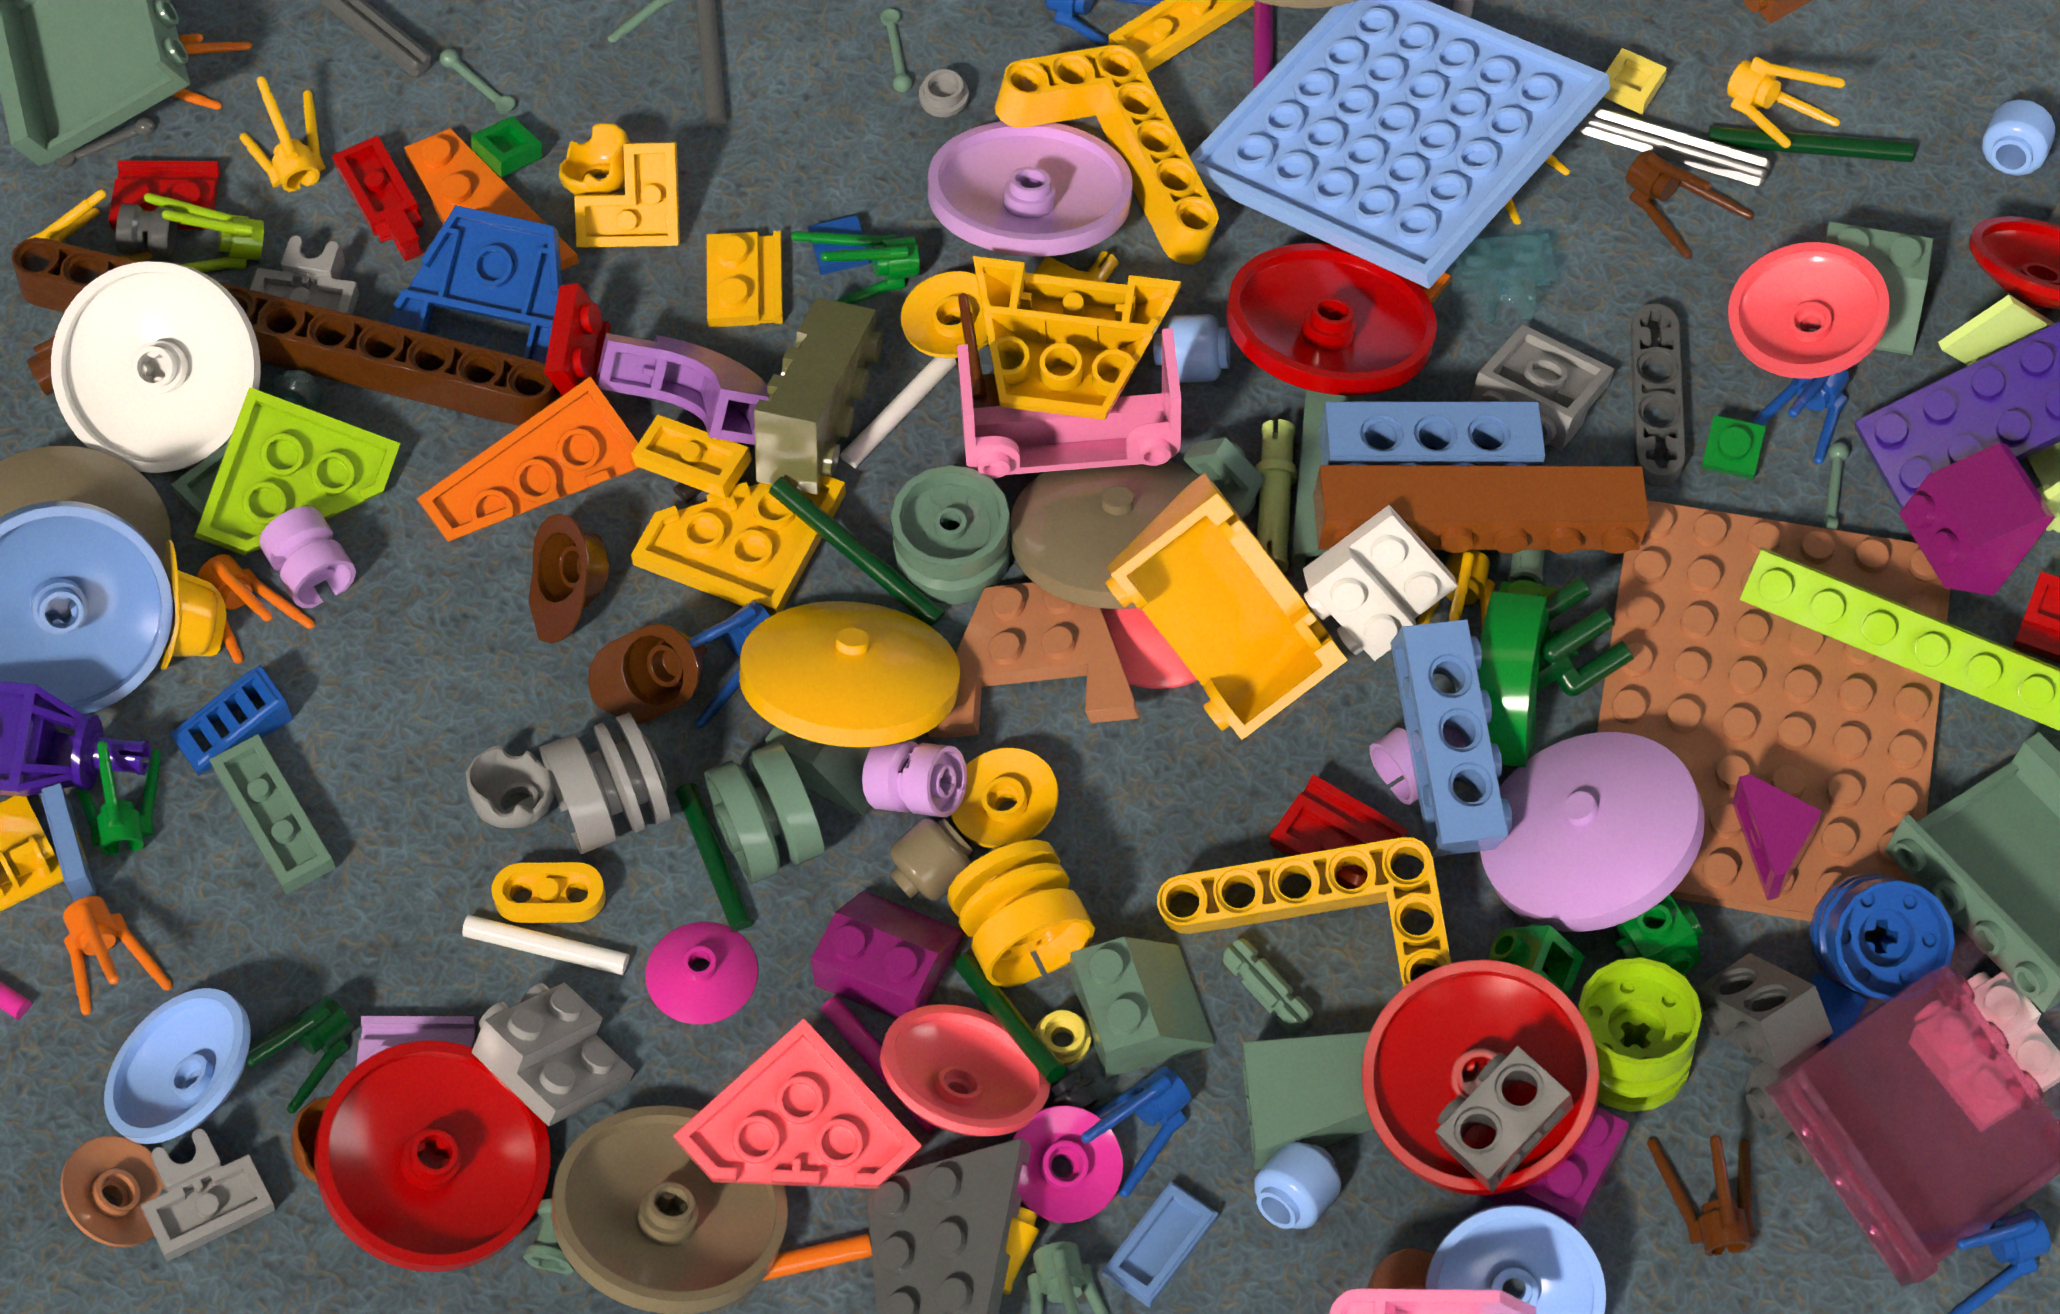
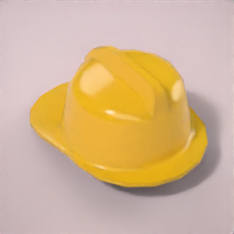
(197, 614)

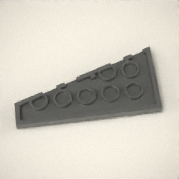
(946, 1232)

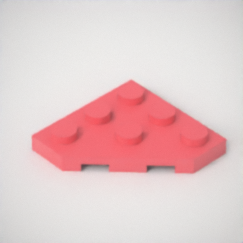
(798, 1123)

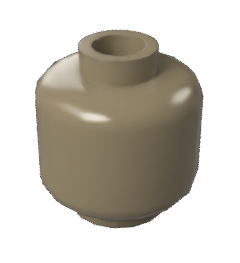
(929, 858)

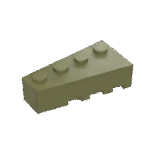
(815, 395)

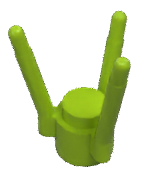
(237, 233)

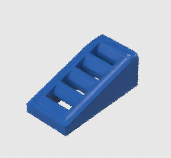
(238, 695)

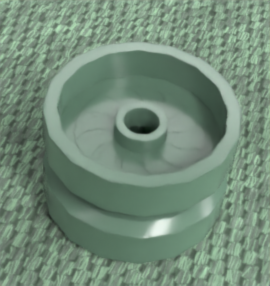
(951, 533)
(772, 809)

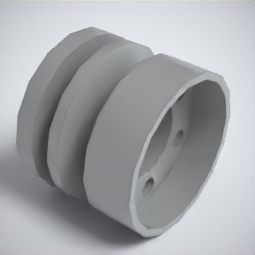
(606, 782)

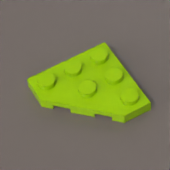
(289, 460)

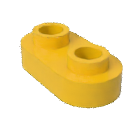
(550, 890)

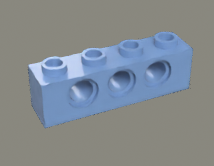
(1453, 428)
(1448, 821)

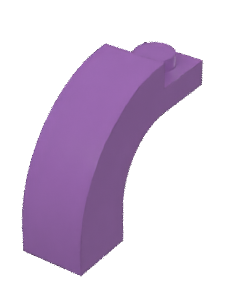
(686, 376)

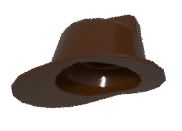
(562, 561)
(646, 672)

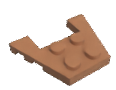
(1031, 637)

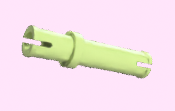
(1275, 492)

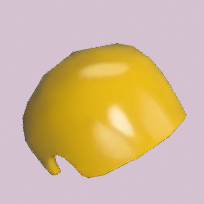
(597, 156)

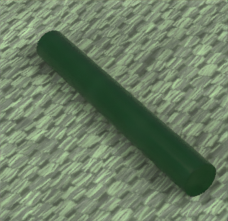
(713, 857)
(1010, 1018)

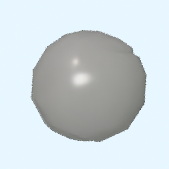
(497, 776)

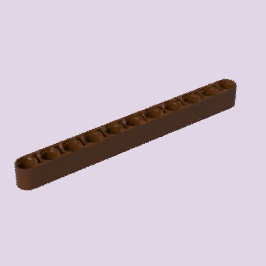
(328, 341)

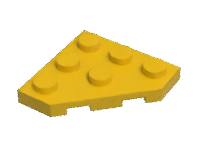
(736, 545)

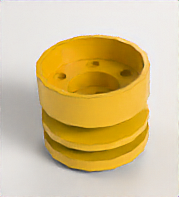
(1017, 905)

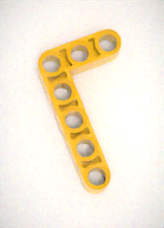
(1117, 91)
(1323, 896)

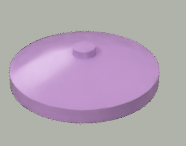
(1029, 188)
(1596, 832)

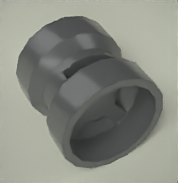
(145, 231)

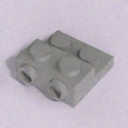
(1546, 372)
(550, 1052)

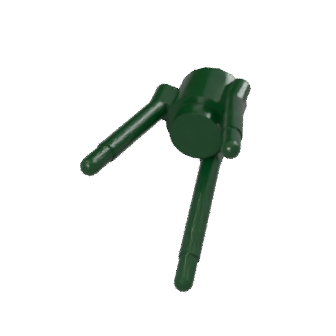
(315, 1029)

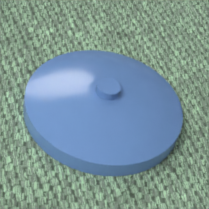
(80, 603)

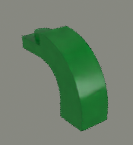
(1511, 664)

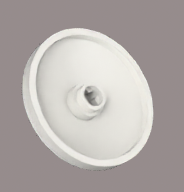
(154, 365)

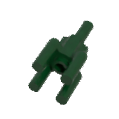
(1563, 645)

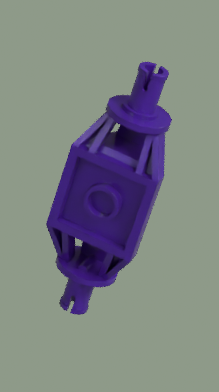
(40, 757)

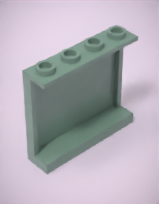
(84, 68)
(1998, 866)

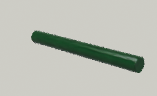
(1815, 144)
(856, 551)

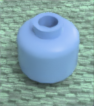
(2018, 137)
(1200, 347)
(1297, 1185)

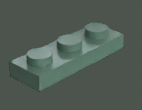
(272, 814)

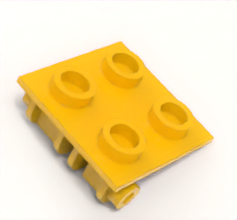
(25, 854)

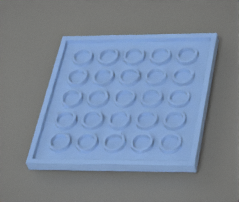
(1398, 131)

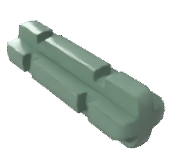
(1267, 986)

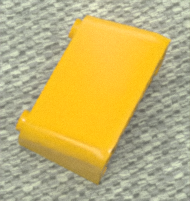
(1224, 608)

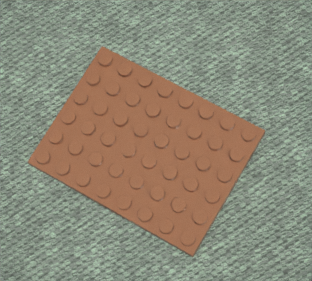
(1773, 698)

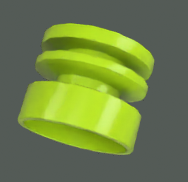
(1646, 1008)

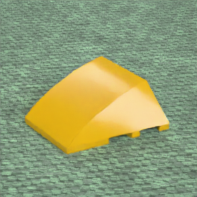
(1066, 339)

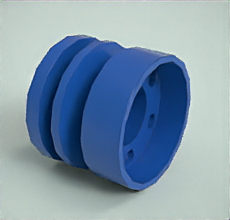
(1913, 940)

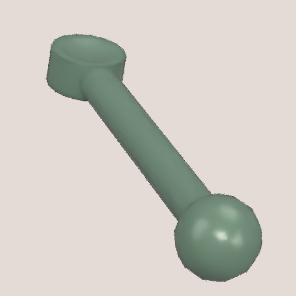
(890, 18)
(503, 104)
(1838, 453)

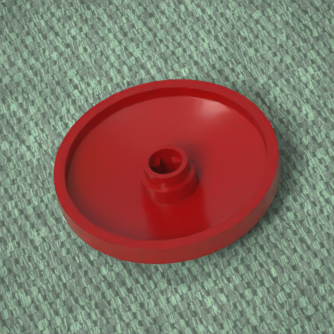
(1330, 320)
(1439, 1040)
(430, 1158)

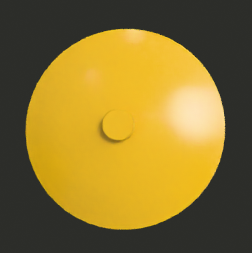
(849, 674)

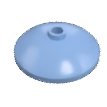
(177, 1066)
(1526, 1245)

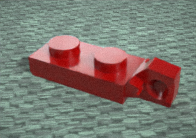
(381, 195)

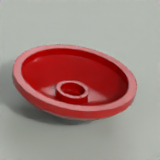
(2020, 258)

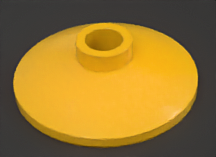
(936, 304)
(1003, 777)

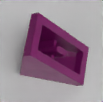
(1775, 830)

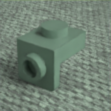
(1228, 470)

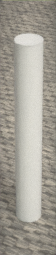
(897, 410)
(545, 945)

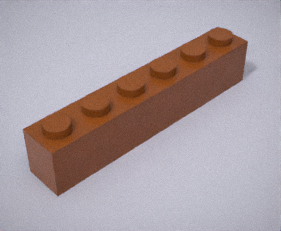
(1489, 505)

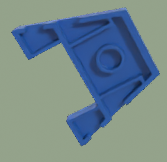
(490, 270)

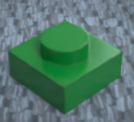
(506, 146)
(1733, 447)

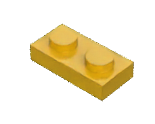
(691, 456)

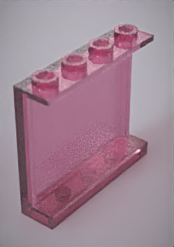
(1922, 1123)

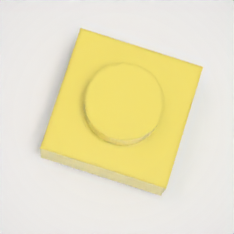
(1634, 80)

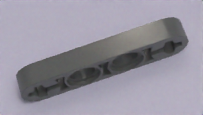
(1659, 395)

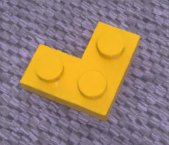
(647, 209)

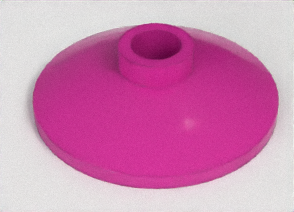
(704, 994)
(1094, 1166)

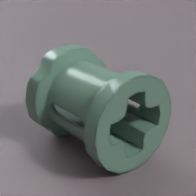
(545, 1251)

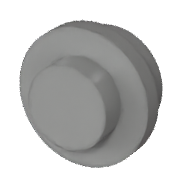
(943, 93)

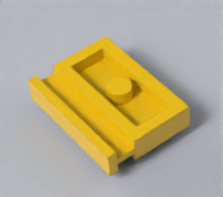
(744, 279)

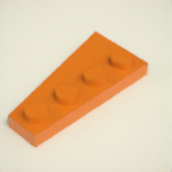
(459, 177)
(546, 458)

